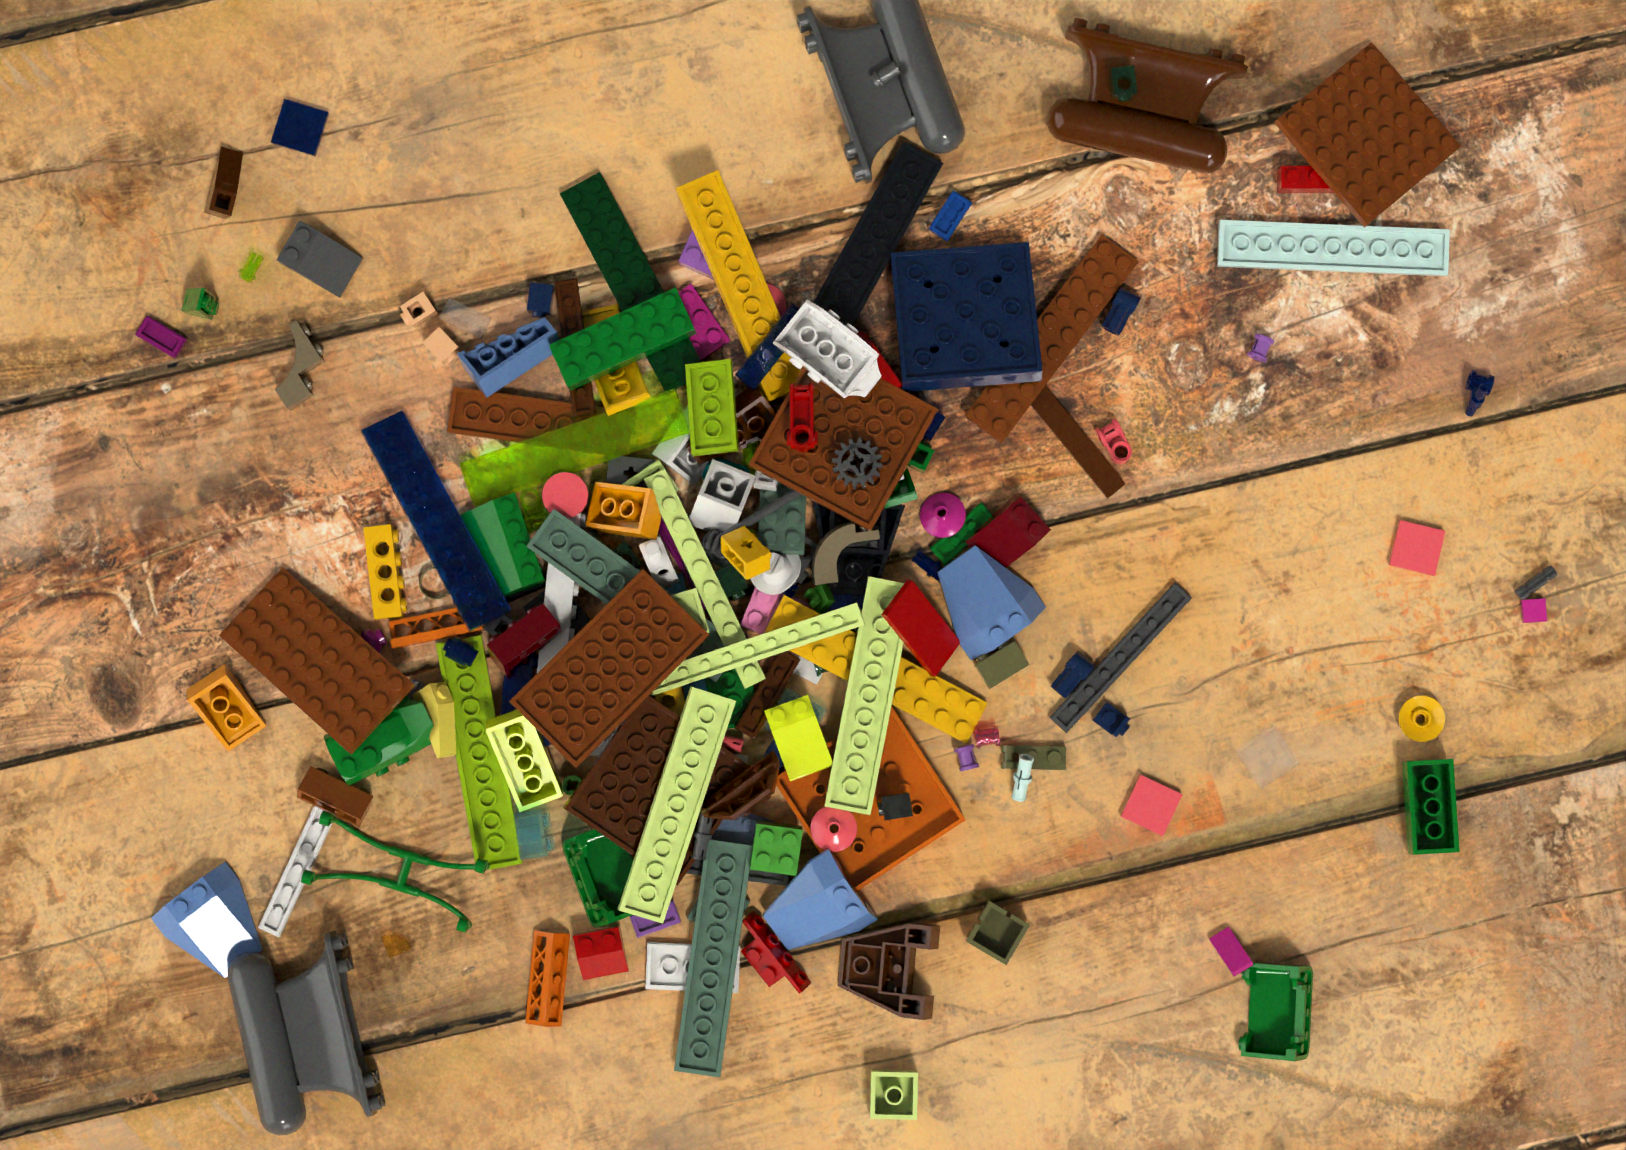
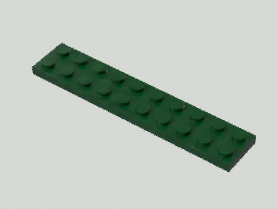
(624, 267)

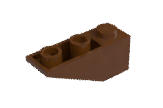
(224, 183)

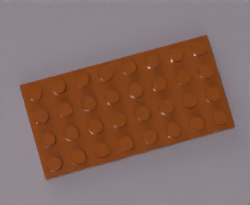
(317, 660)
(609, 668)

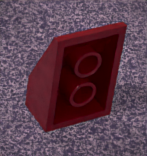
(1009, 532)

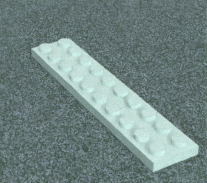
(1333, 248)

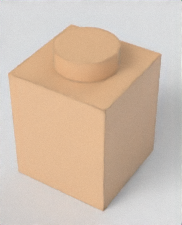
(442, 346)

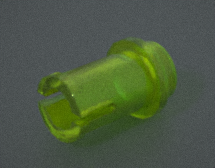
(250, 268)

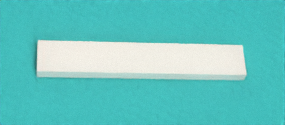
(290, 882)

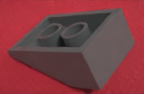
(319, 259)

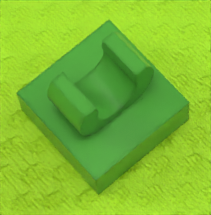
(820, 598)

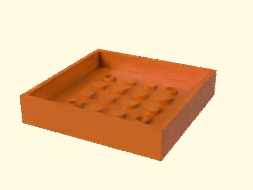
(883, 841)

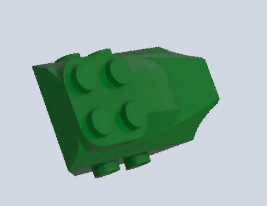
(392, 742)

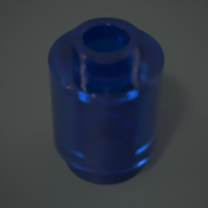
(460, 651)

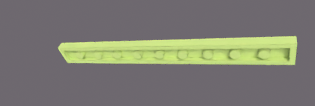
(701, 571)
(763, 646)

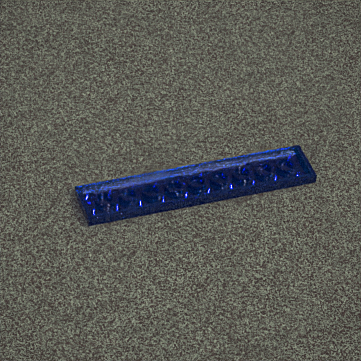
(436, 521)

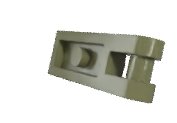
(1044, 757)

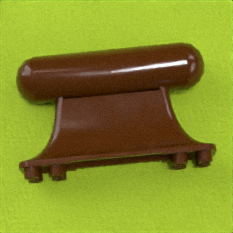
(1163, 113)

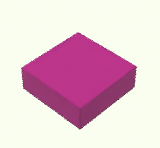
(1534, 610)

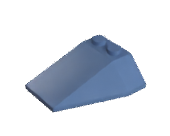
(986, 601)
(818, 905)
(211, 920)

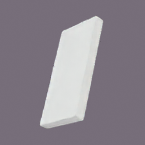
(669, 964)

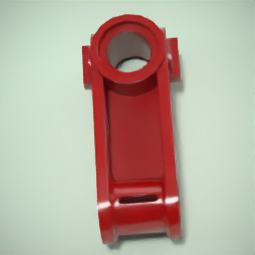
(802, 417)

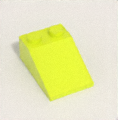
(798, 738)

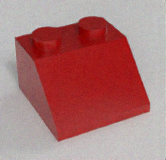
(600, 952)

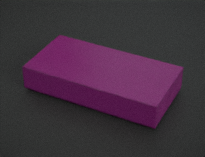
(161, 337)

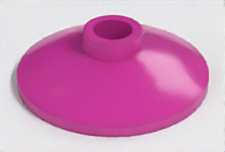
(950, 523)

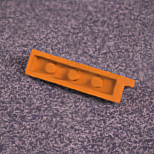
(432, 635)
(551, 979)

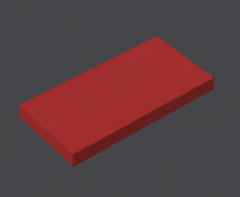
(921, 628)

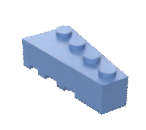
(510, 356)

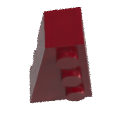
(523, 638)

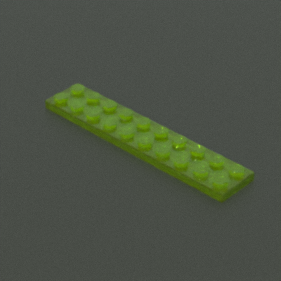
(574, 447)

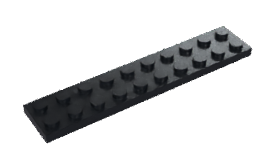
(878, 233)

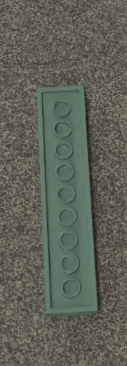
(595, 566)
(713, 958)

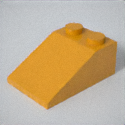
(225, 707)

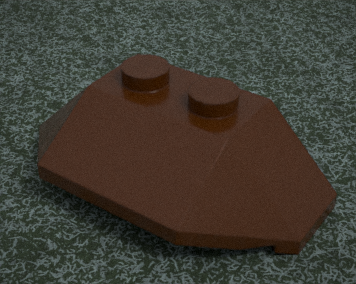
(744, 791)

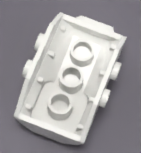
(830, 351)

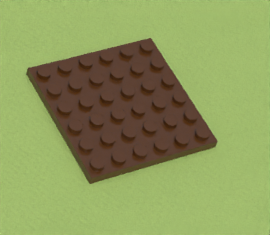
(626, 774)

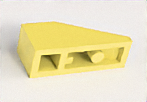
(440, 708)

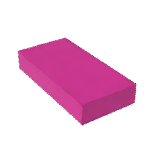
(1231, 951)

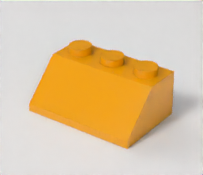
(624, 511)

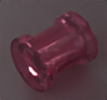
(987, 737)

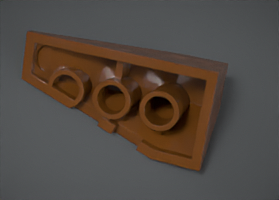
(753, 417)

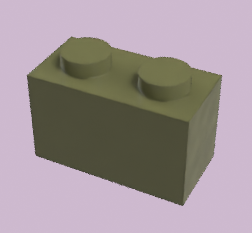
(1001, 664)

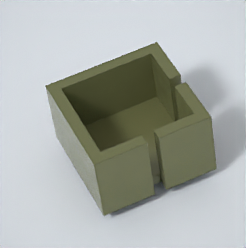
(997, 933)

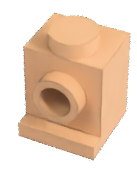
(420, 301)

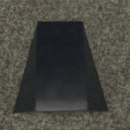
(864, 557)

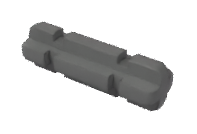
(1536, 582)

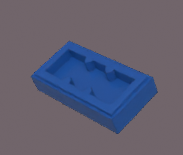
(950, 216)

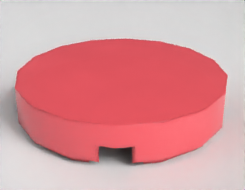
(565, 494)

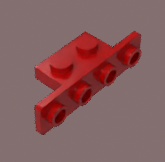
(770, 957)

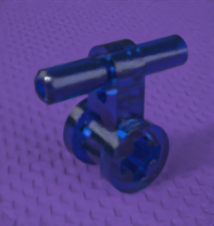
(1479, 387)

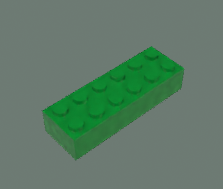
(622, 339)

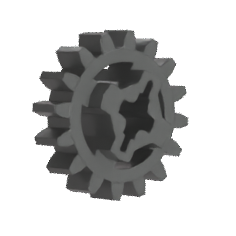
(867, 461)

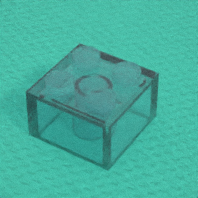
(533, 834)

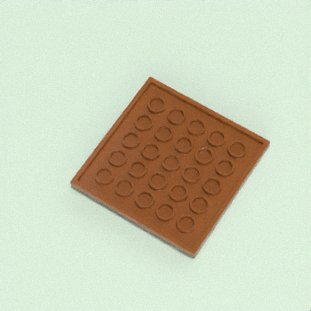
(1367, 134)
(885, 417)

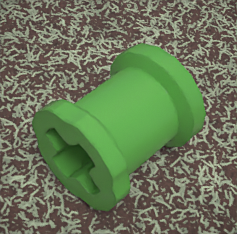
(566, 783)

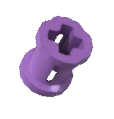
(1260, 348)
(966, 757)

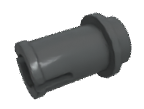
(885, 74)

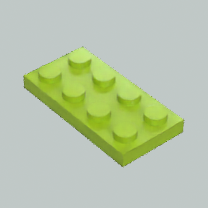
(711, 407)

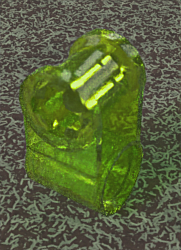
(533, 512)

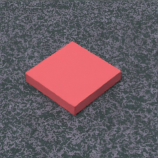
(1417, 548)
(1151, 805)

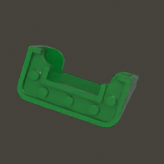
(600, 875)
(1278, 1011)

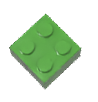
(776, 847)

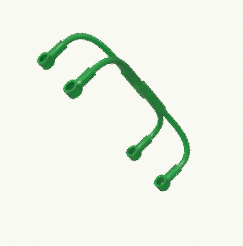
(400, 885)

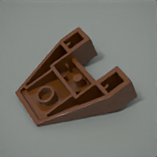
(882, 968)

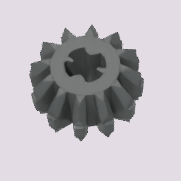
(712, 546)

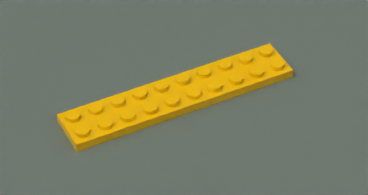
(735, 272)
(915, 691)

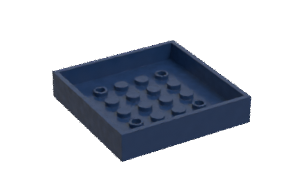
(966, 317)

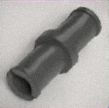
(702, 837)

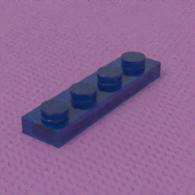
(766, 353)

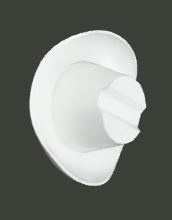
(781, 576)

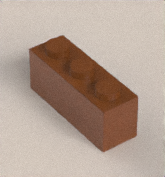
(335, 796)

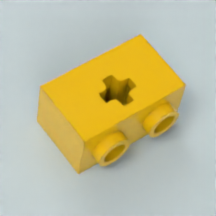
(745, 552)

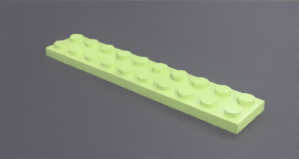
(866, 704)
(676, 805)

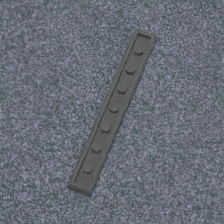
(1120, 657)

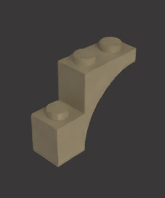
(294, 388)

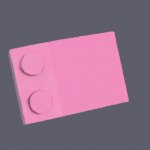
(762, 609)

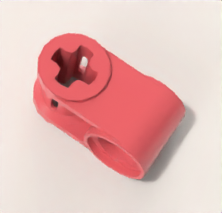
(1114, 440)

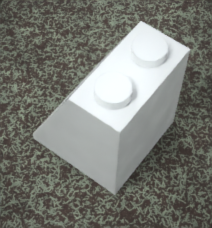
(721, 497)

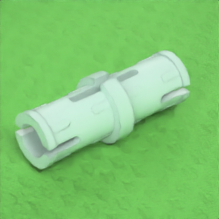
(1022, 777)

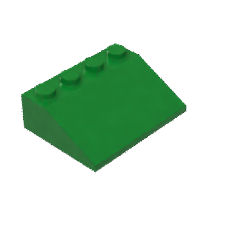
(502, 541)

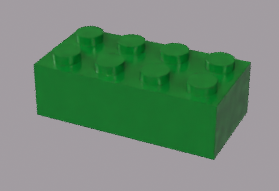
(1430, 806)

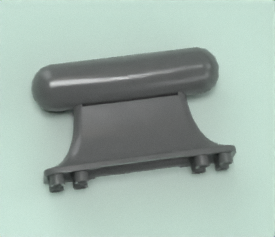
(881, 113)
(300, 1035)

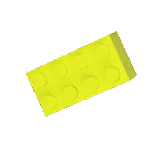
(524, 760)

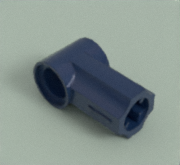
(1123, 306)
(1076, 670)

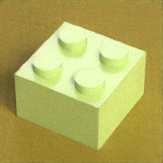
(893, 1094)

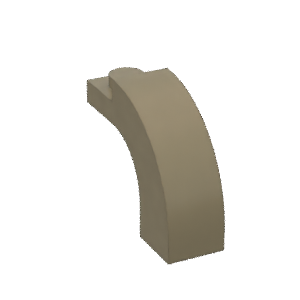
(828, 549)

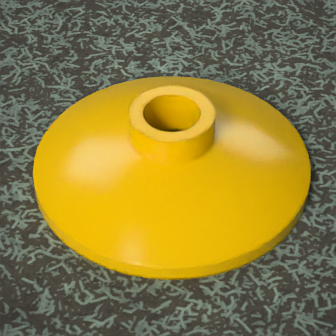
(1433, 718)

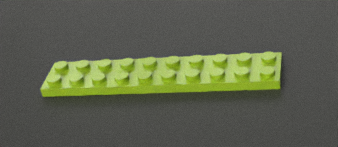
(481, 777)

